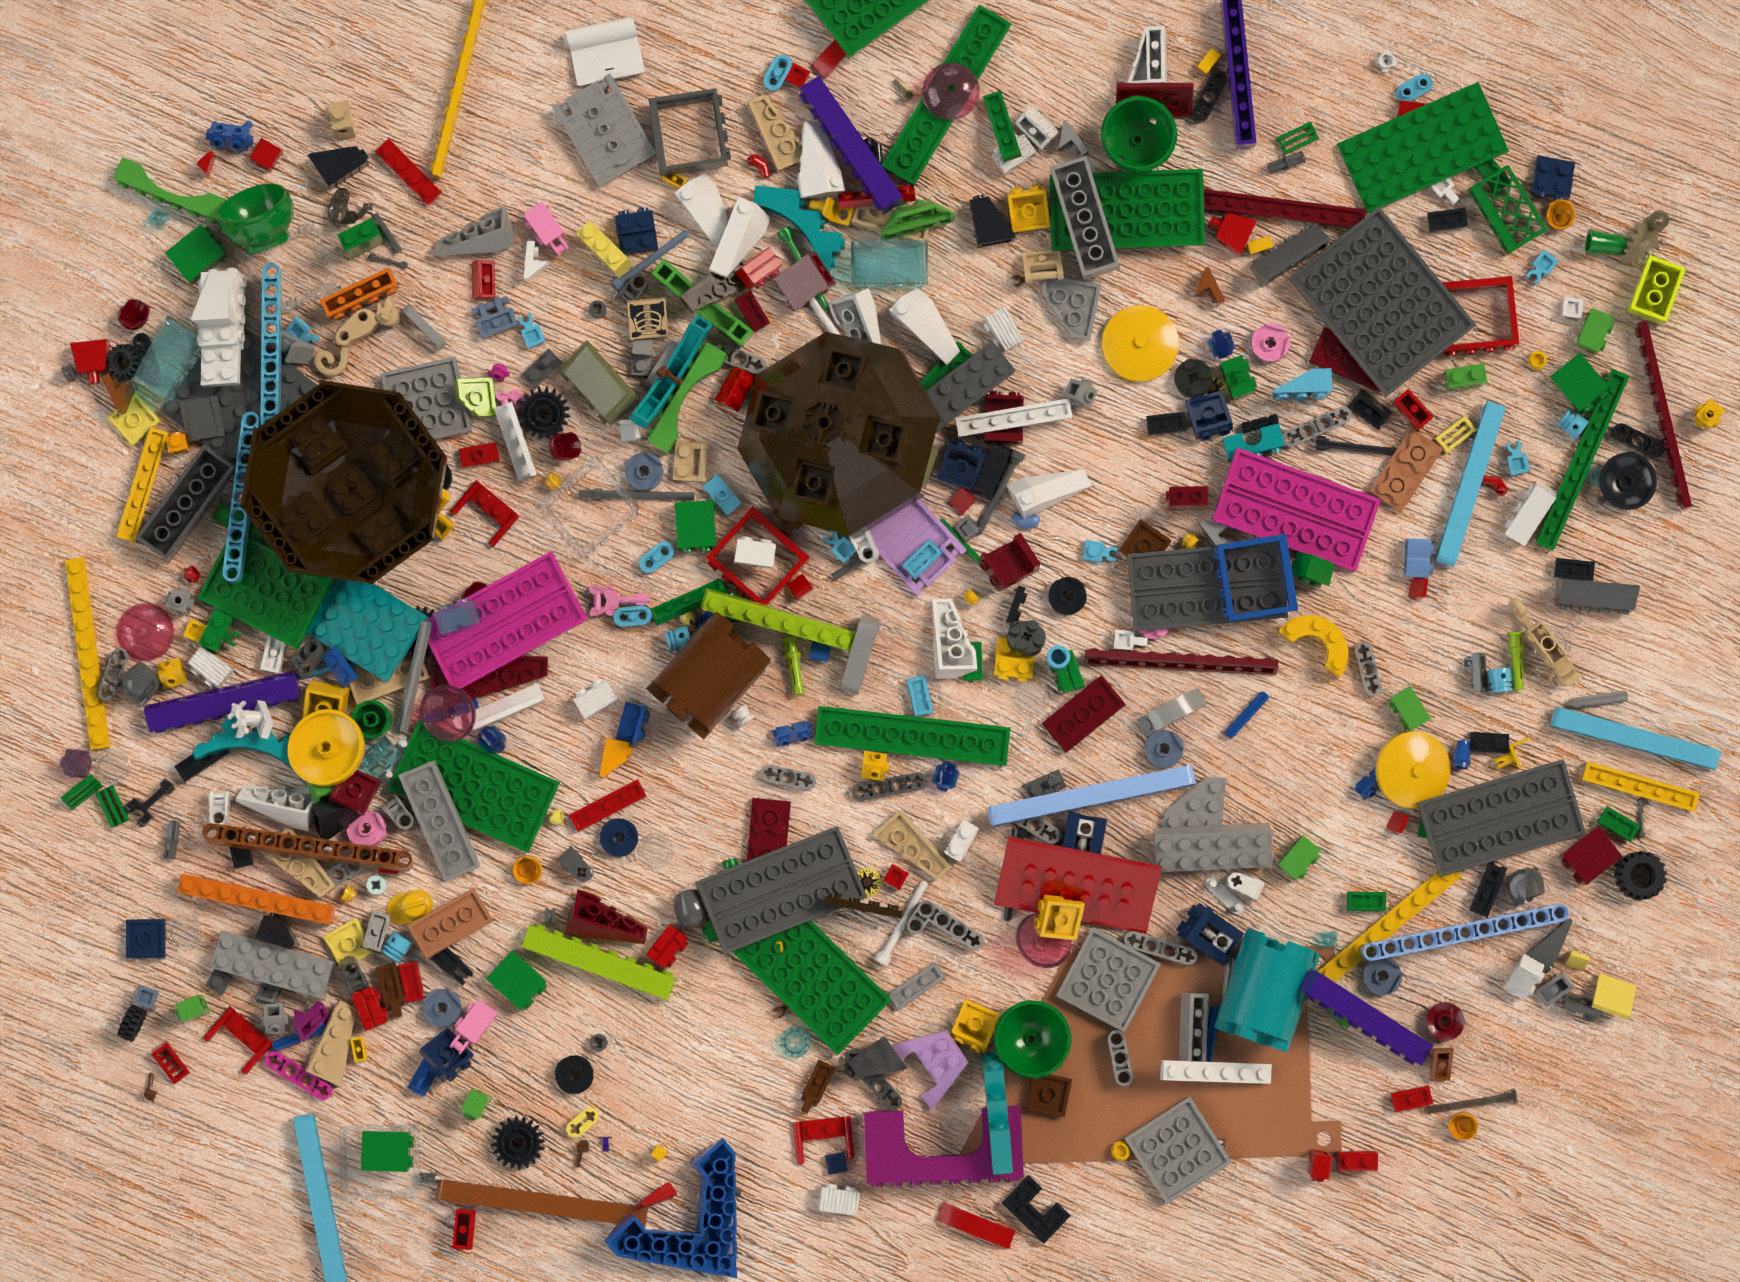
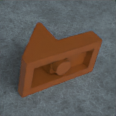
(1209, 283)
(119, 394)
(1441, 1063)

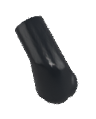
(876, 148)

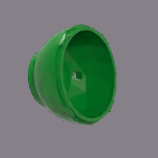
(1132, 119)

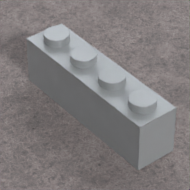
(1193, 1027)

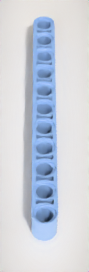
(1091, 795)
(1473, 932)

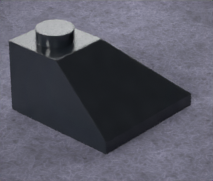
(276, 930)

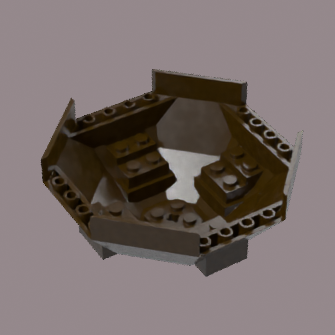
(868, 455)
(313, 456)

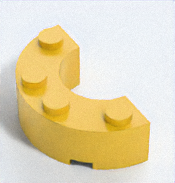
(1326, 633)

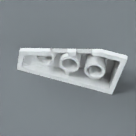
(819, 168)
(705, 206)
(742, 232)
(857, 315)
(923, 320)
(1042, 491)
(952, 649)
(283, 804)

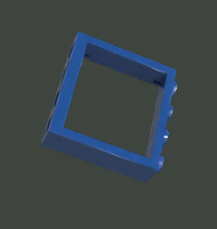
(1286, 570)

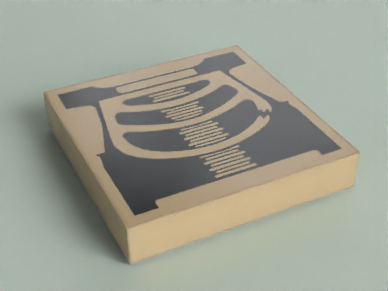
(647, 318)

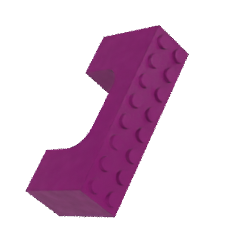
(893, 1162)

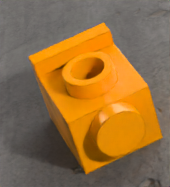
(177, 443)

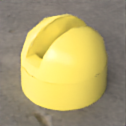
(690, 616)
(556, 817)

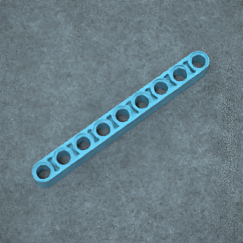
(267, 339)
(1470, 483)
(234, 525)
(1635, 738)
(320, 1198)

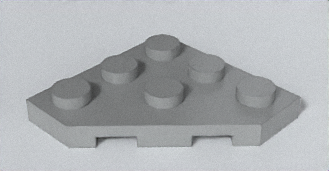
(1073, 304)
(1199, 806)

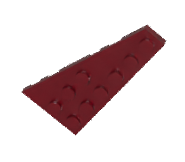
(513, 674)

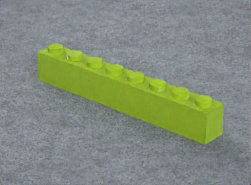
(778, 619)
(599, 962)

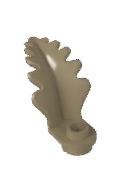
(1645, 238)

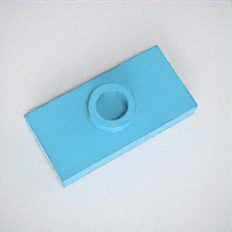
(722, 495)
(922, 559)
(919, 696)

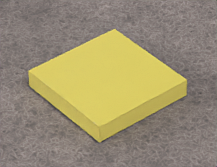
(136, 421)
(347, 941)
(1614, 996)

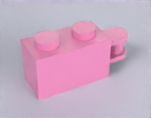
(545, 227)
(473, 1025)

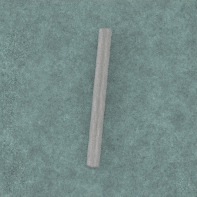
(414, 676)

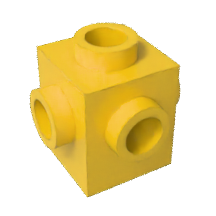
(1714, 412)
(171, 673)
(874, 766)

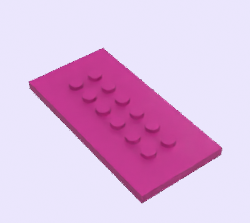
(1313, 512)
(515, 619)

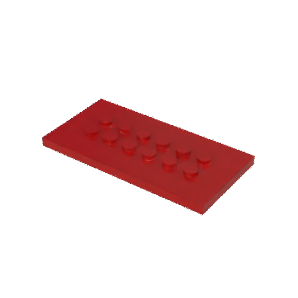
(1113, 889)

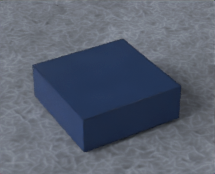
(836, 1163)

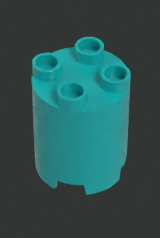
(1264, 990)

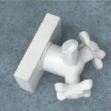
(259, 717)

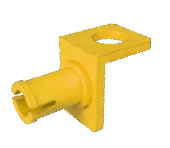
(831, 210)
(1510, 757)

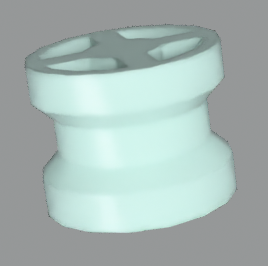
(379, 886)

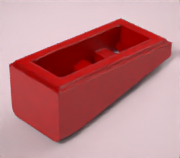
(164, 1066)
(660, 1195)

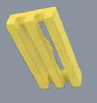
(1443, 444)

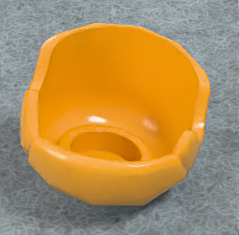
(1561, 214)
(527, 869)
(1463, 1126)

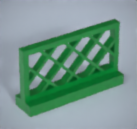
(1491, 214)

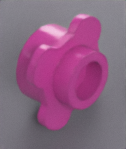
(498, 372)

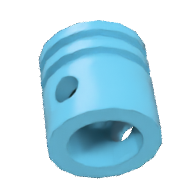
(1570, 419)
(677, 638)
(1058, 657)
(1500, 680)
(397, 946)

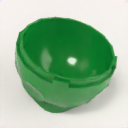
(257, 217)
(1051, 1039)

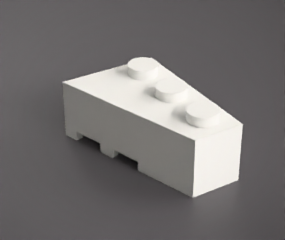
(1151, 58)
(1530, 512)

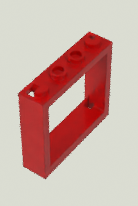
(1487, 346)
(729, 577)

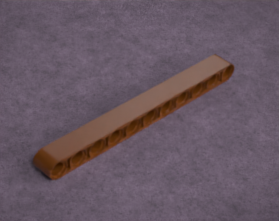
(300, 841)
(537, 1202)

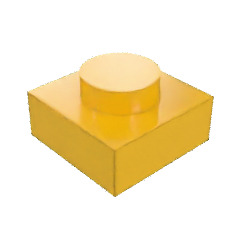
(194, 630)

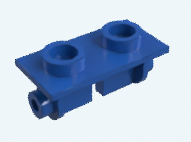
(801, 732)
(1366, 787)
(422, 1079)

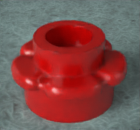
(191, 574)

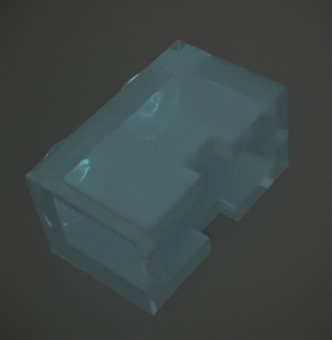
(462, 614)
(380, 758)

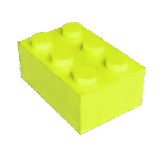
(1656, 290)

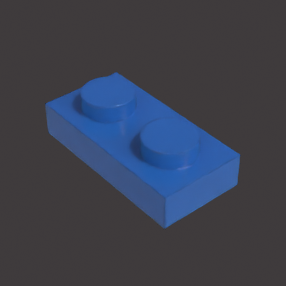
(339, 667)

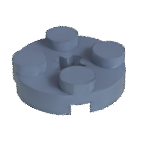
(633, 473)
(1159, 759)
(1386, 986)
(431, 1007)

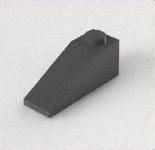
(1549, 947)

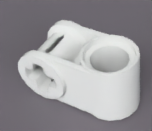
(863, 543)
(219, 806)
(1248, 886)

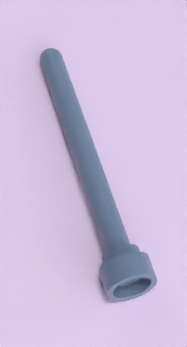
(619, 283)

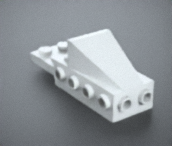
(220, 325)

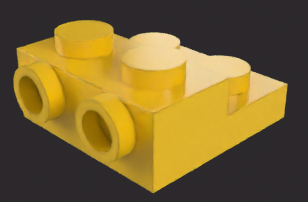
(1028, 208)
(1012, 664)
(1059, 917)
(974, 1026)

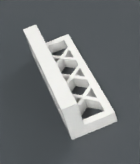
(515, 441)
(508, 706)

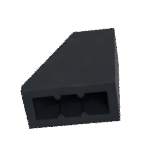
(339, 164)
(988, 223)
(331, 818)
(875, 1062)

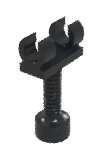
(165, 787)

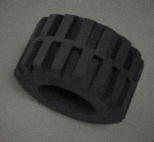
(1656, 870)

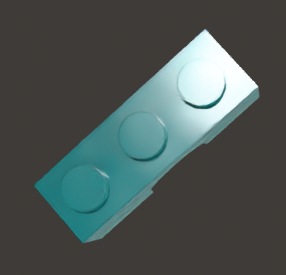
(1270, 441)

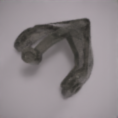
(339, 203)

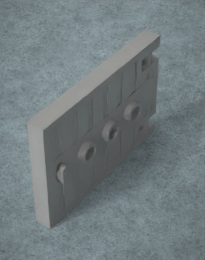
(605, 131)

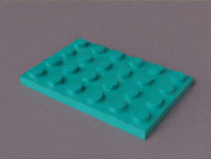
(367, 626)

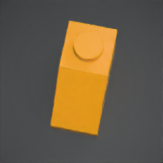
(614, 756)

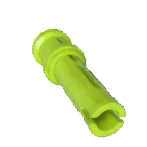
(1516, 650)
(792, 655)

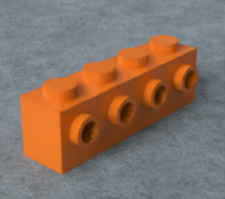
(359, 294)

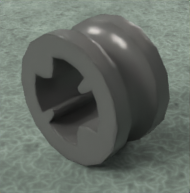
(603, 309)
(69, 373)
(550, 916)
(604, 1044)
(428, 1177)

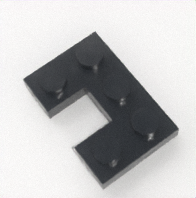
(1040, 1225)

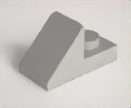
(1069, 136)
(295, 349)
(642, 357)
(1212, 530)
(1554, 989)

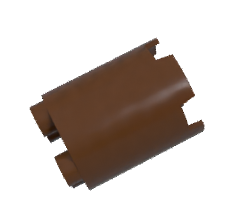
(709, 675)

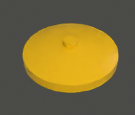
(1140, 343)
(326, 747)
(1412, 768)

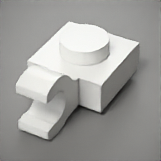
(1444, 188)
(1125, 640)

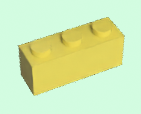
(604, 249)

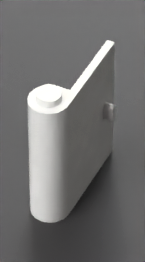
(604, 48)

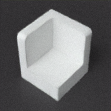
(629, 431)

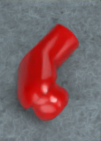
(761, 163)
(1496, 483)

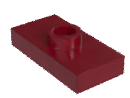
(752, 311)

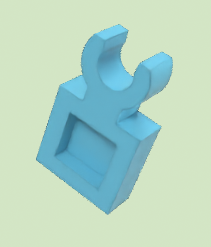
(1543, 265)
(301, 330)
(532, 334)
(1517, 462)
(842, 548)
(1095, 551)

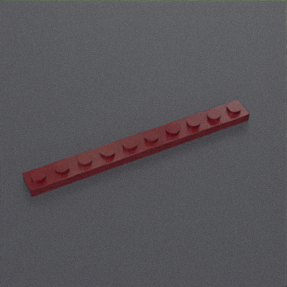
(1282, 209)
(1661, 407)
(1175, 661)

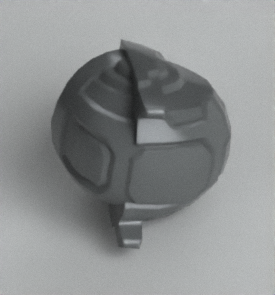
(139, 683)
(1524, 886)
(689, 909)

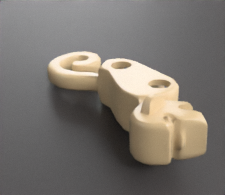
(358, 330)
(1546, 646)

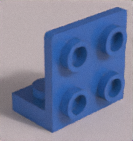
(632, 723)

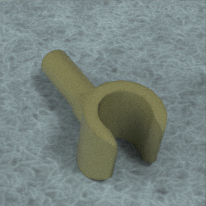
(903, 90)

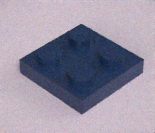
(146, 938)

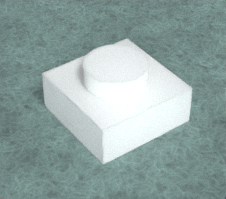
(1572, 308)

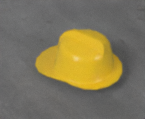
(409, 906)

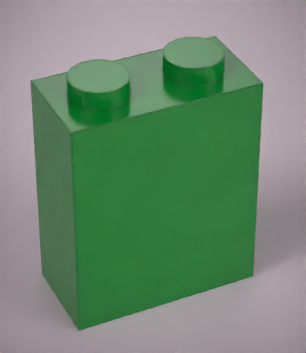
(361, 238)
(196, 253)
(1580, 384)
(695, 526)
(517, 980)
(387, 1151)

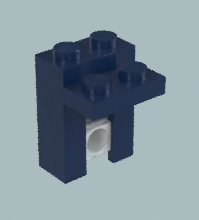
(1096, 834)
(1198, 918)

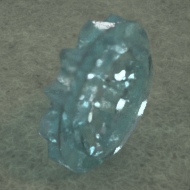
(804, 1042)

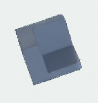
(146, 997)

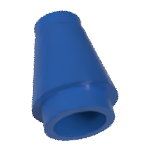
(1461, 756)

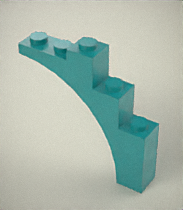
(787, 204)
(662, 389)
(253, 742)
(997, 1114)

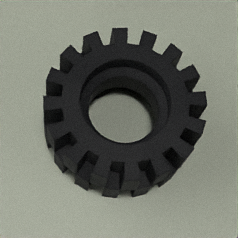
(115, 361)
(132, 1023)

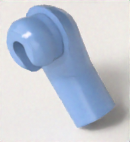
(1027, 523)

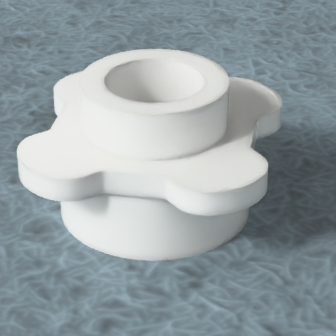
(1386, 56)

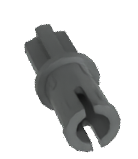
(1286, 162)
(172, 839)

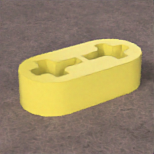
(579, 1118)

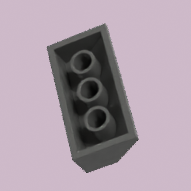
(1289, 255)
(1596, 595)

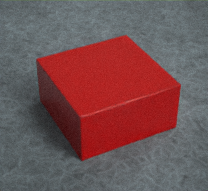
(266, 154)

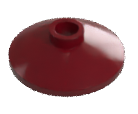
(1452, 1028)

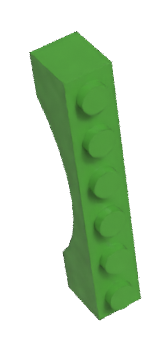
(133, 175)
(714, 313)
(708, 362)

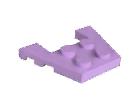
(941, 1059)

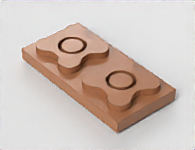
(1405, 470)
(449, 923)

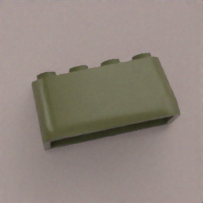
(598, 384)

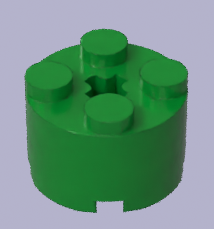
(383, 719)

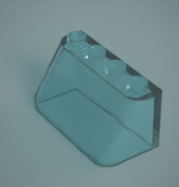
(889, 263)
(166, 361)

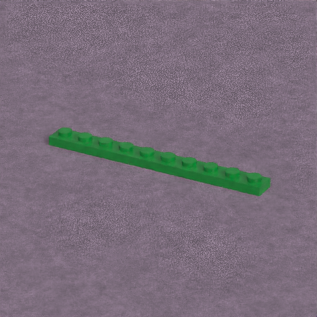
(1581, 462)

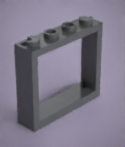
(685, 99)

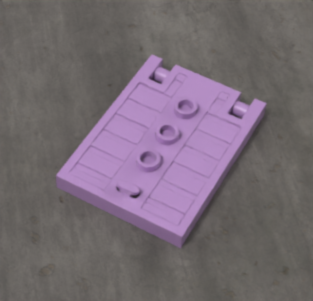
(905, 533)

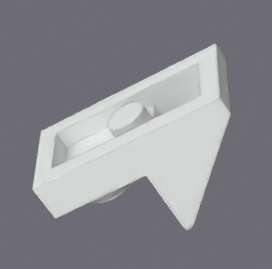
(532, 266)

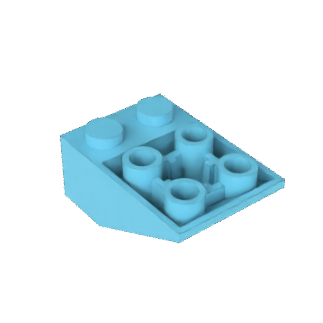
(1313, 383)

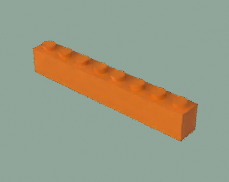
(256, 899)

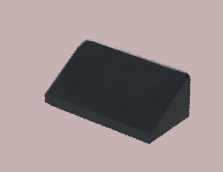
(1370, 409)

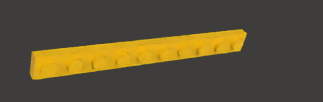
(456, 92)
(87, 652)
(1388, 924)

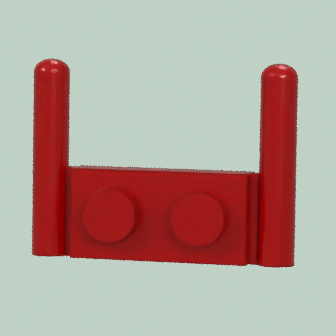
(491, 505)
(245, 1032)
(820, 1130)

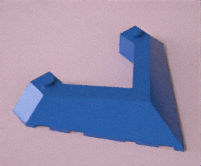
(713, 1244)

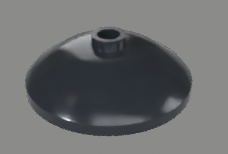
(1640, 479)

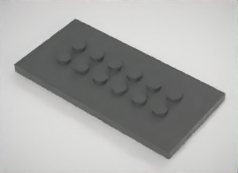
(1183, 585)
(1501, 818)
(779, 889)

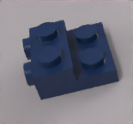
(1552, 178)
(636, 231)
(1209, 416)
(961, 464)
(444, 1060)

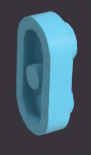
(777, 73)
(1414, 88)
(656, 557)
(632, 616)

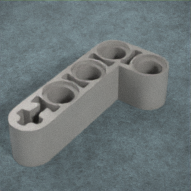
(860, 654)
(948, 928)

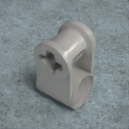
(397, 810)

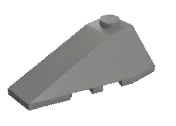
(485, 236)

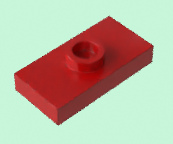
(479, 455)
(411, 981)

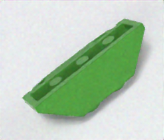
(916, 218)

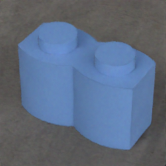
(1417, 558)

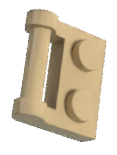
(1042, 261)
(685, 461)

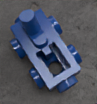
(230, 136)

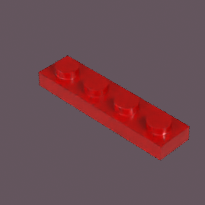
(408, 172)
(859, 199)
(608, 805)

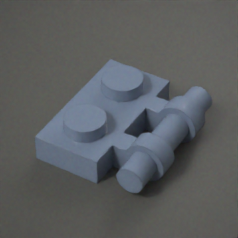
(495, 322)

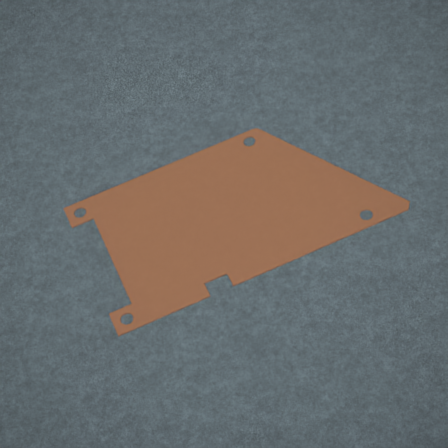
(1099, 1112)

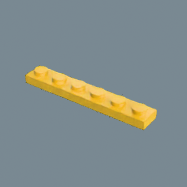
(142, 484)
(1640, 786)

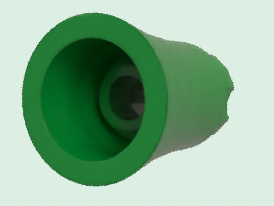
(1604, 243)

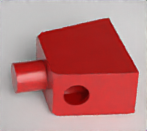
(1233, 231)
(91, 358)

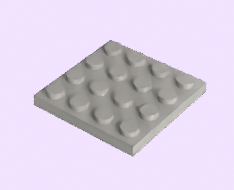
(432, 396)
(1108, 979)
(1178, 1150)

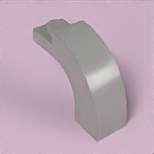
(1171, 711)

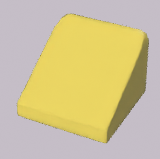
(1576, 960)

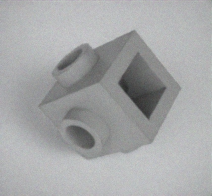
(1080, 393)
(186, 604)
(274, 1018)

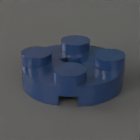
(616, 848)

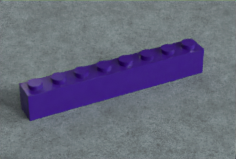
(1238, 74)
(851, 145)
(218, 702)
(1366, 1017)

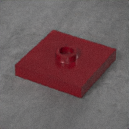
(356, 792)

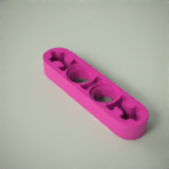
(297, 1077)

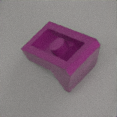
(307, 1023)

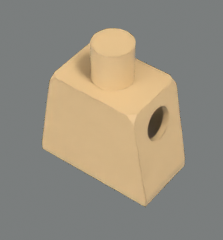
(342, 119)

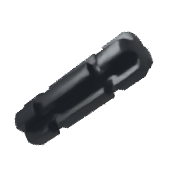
(1259, 423)

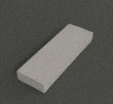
(916, 986)

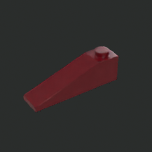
(597, 921)

